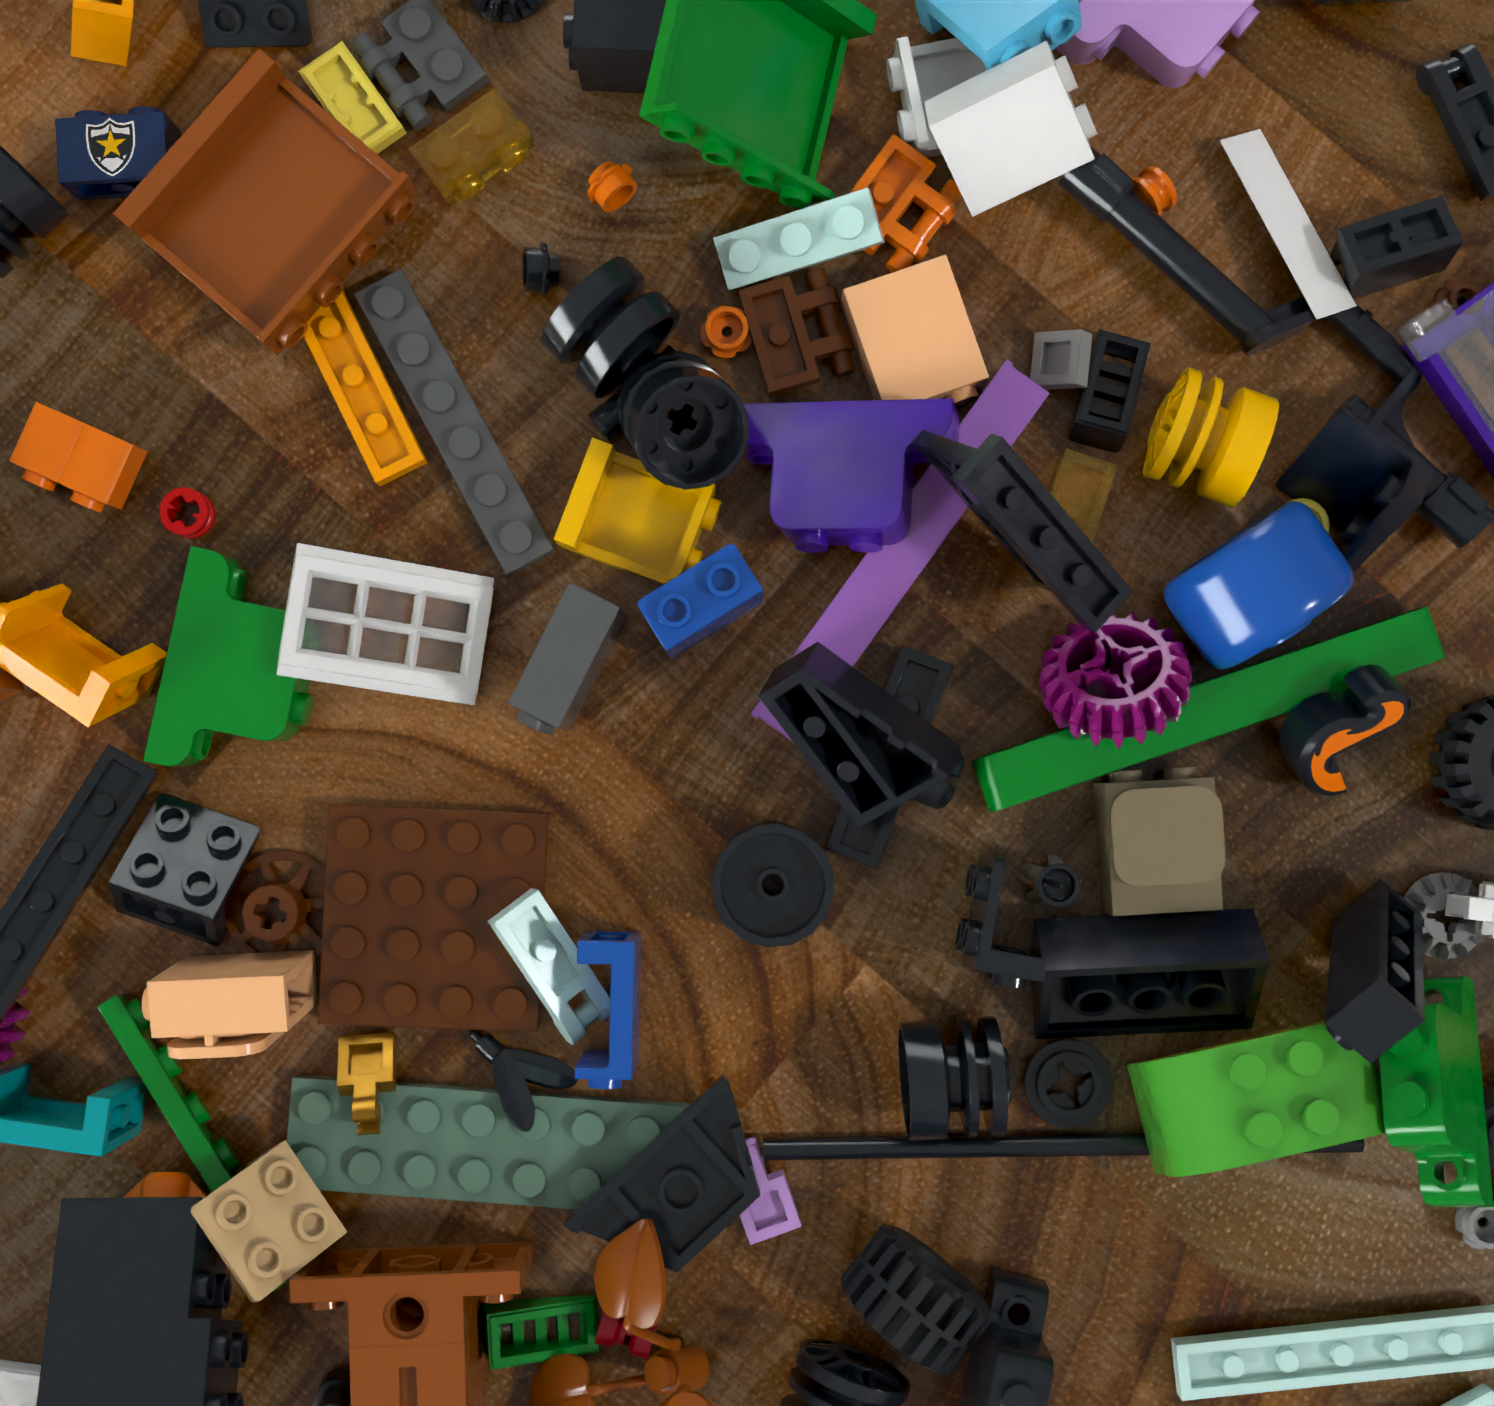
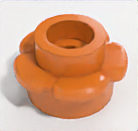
(611, 186)
(721, 318)

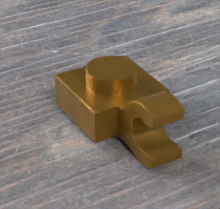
(365, 1070)

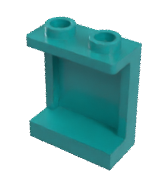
(89, 1128)

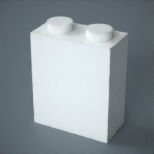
(1011, 128)

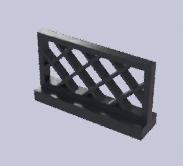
(1029, 524)

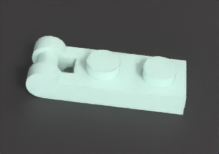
(550, 964)

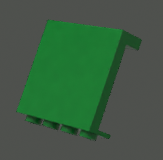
(754, 85)

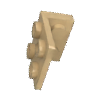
(268, 1221)

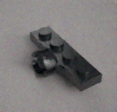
(920, 685)

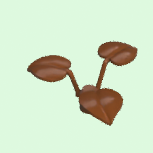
(631, 1286)

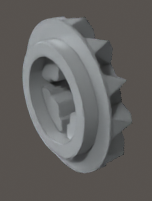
(1429, 896)

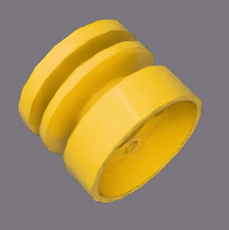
(1216, 439)

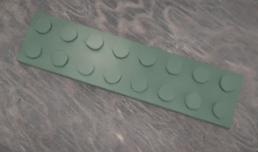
(462, 1145)

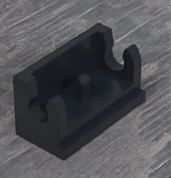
(1396, 247)

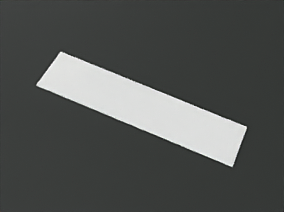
(1288, 223)

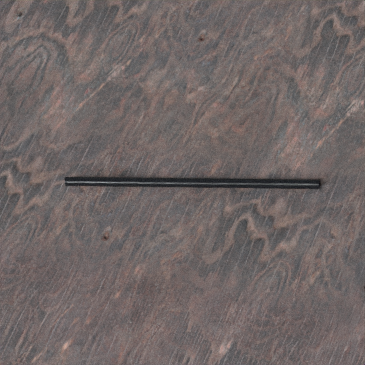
(975, 1147)

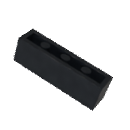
(1375, 972)

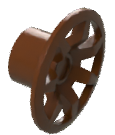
(277, 907)

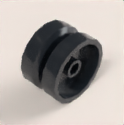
(609, 326)
(785, 914)

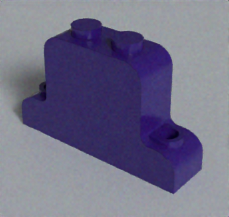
(844, 466)

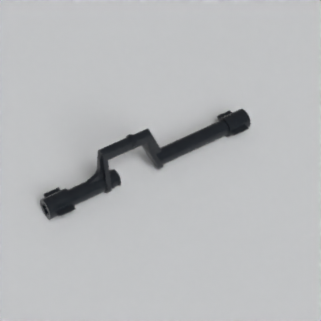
(1109, 196)

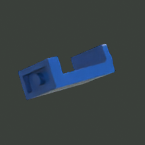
(701, 600)
(623, 951)

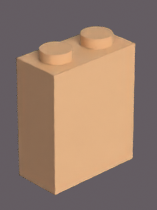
(915, 335)

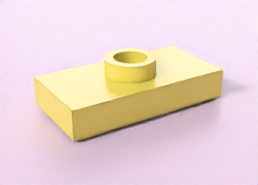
(352, 98)

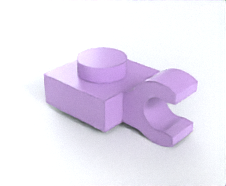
(775, 1208)

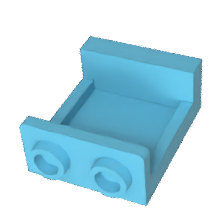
(1002, 27)

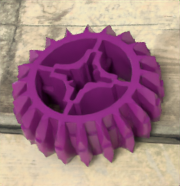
(1115, 679)

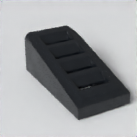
(1099, 423)

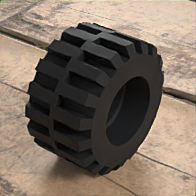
(1466, 763)
(916, 1300)

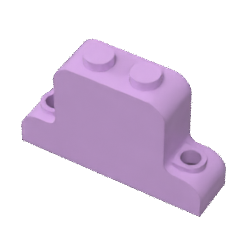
(1161, 36)

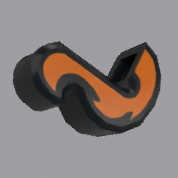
(1338, 721)

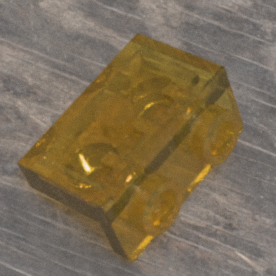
(473, 148)

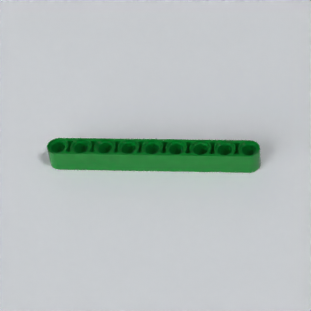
(1212, 708)

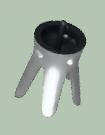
(1054, 885)

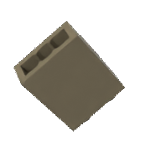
(1159, 843)

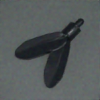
(515, 1069)

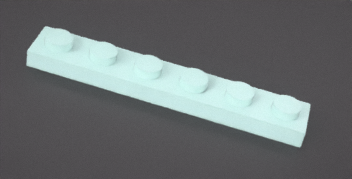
(1334, 1352)

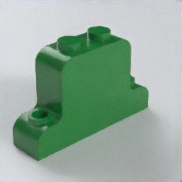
(222, 668)
(1437, 1097)

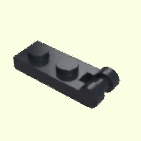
(1465, 113)

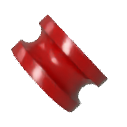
(169, 508)

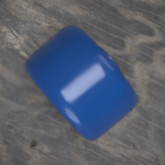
(1259, 586)

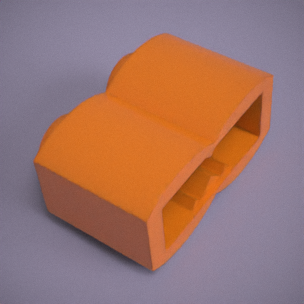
(77, 456)

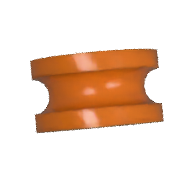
(1155, 189)

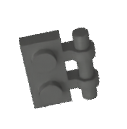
(434, 53)

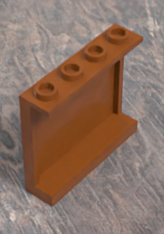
(268, 204)

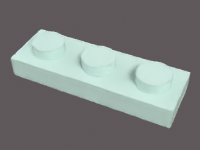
(799, 239)

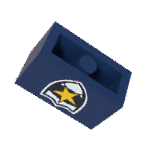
(111, 153)

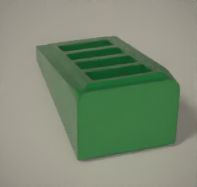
(537, 1309)

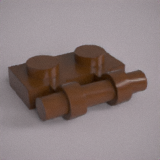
(780, 335)

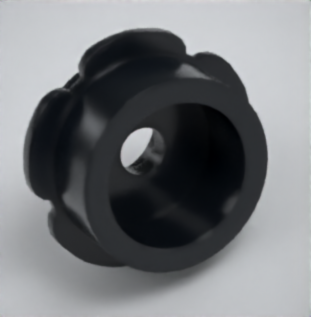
(539, 269)

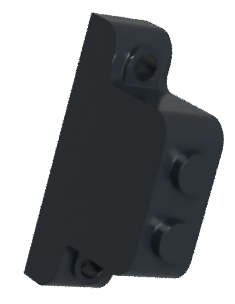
(1010, 1358)

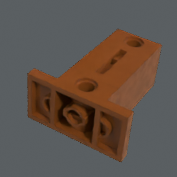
(415, 1315)

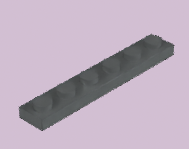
(454, 423)

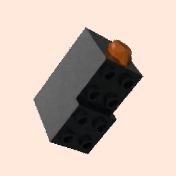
(139, 1304)

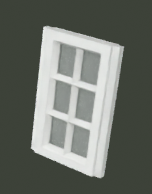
(385, 625)

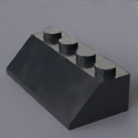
(1148, 973)

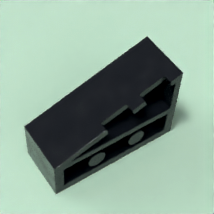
(856, 734)

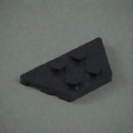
(685, 1179)

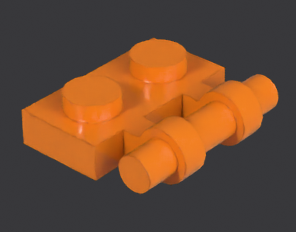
(896, 181)

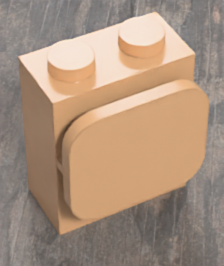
(229, 1002)

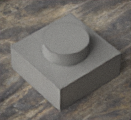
(1061, 359)

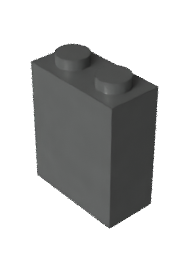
(567, 660)

